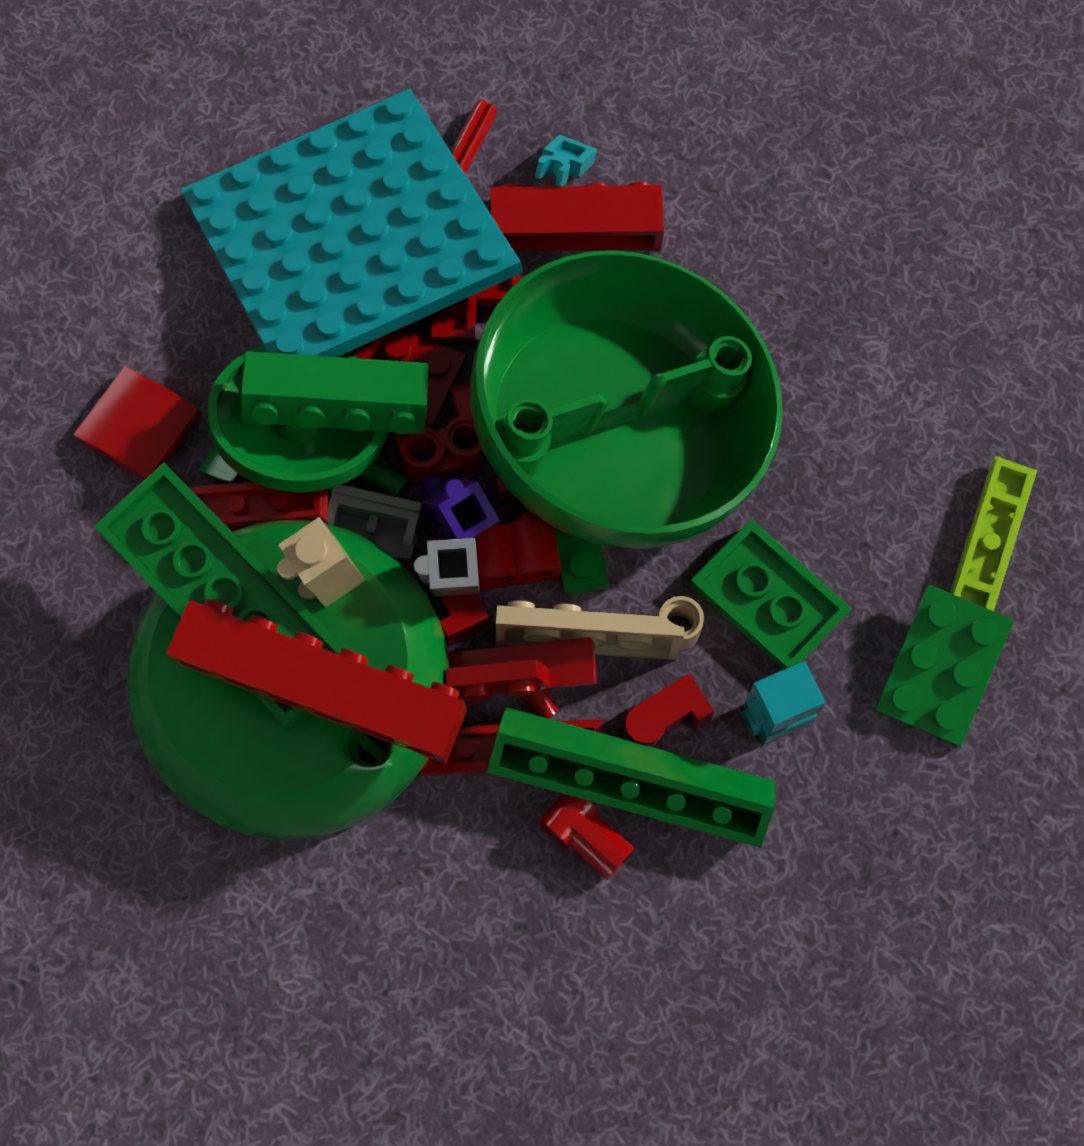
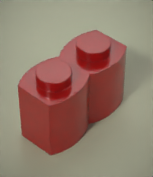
(517, 553)

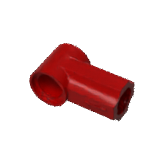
(581, 829)

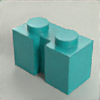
(782, 703)

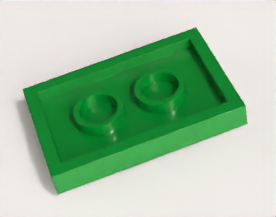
(770, 596)
(944, 665)

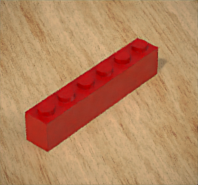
(318, 680)

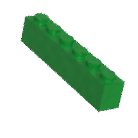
(633, 777)

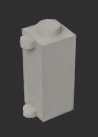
(450, 567)

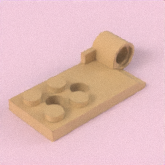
(612, 632)

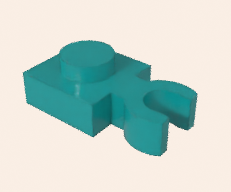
(565, 159)

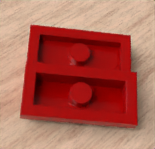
(137, 423)

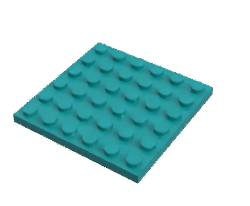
(350, 231)

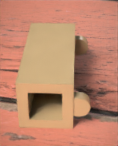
(319, 563)

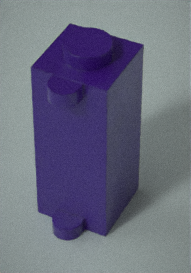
(456, 507)

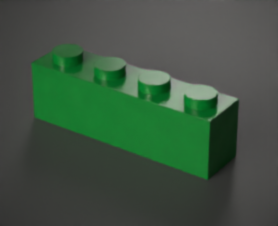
(334, 392)

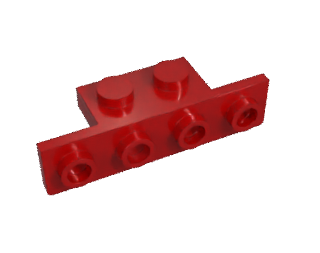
(522, 668)

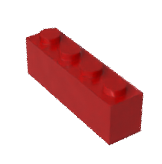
(579, 216)

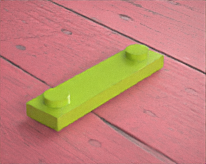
(993, 532)

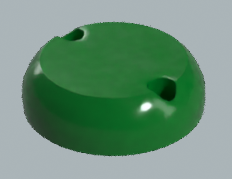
(625, 399)
(235, 757)

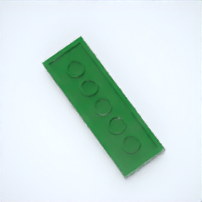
(196, 558)

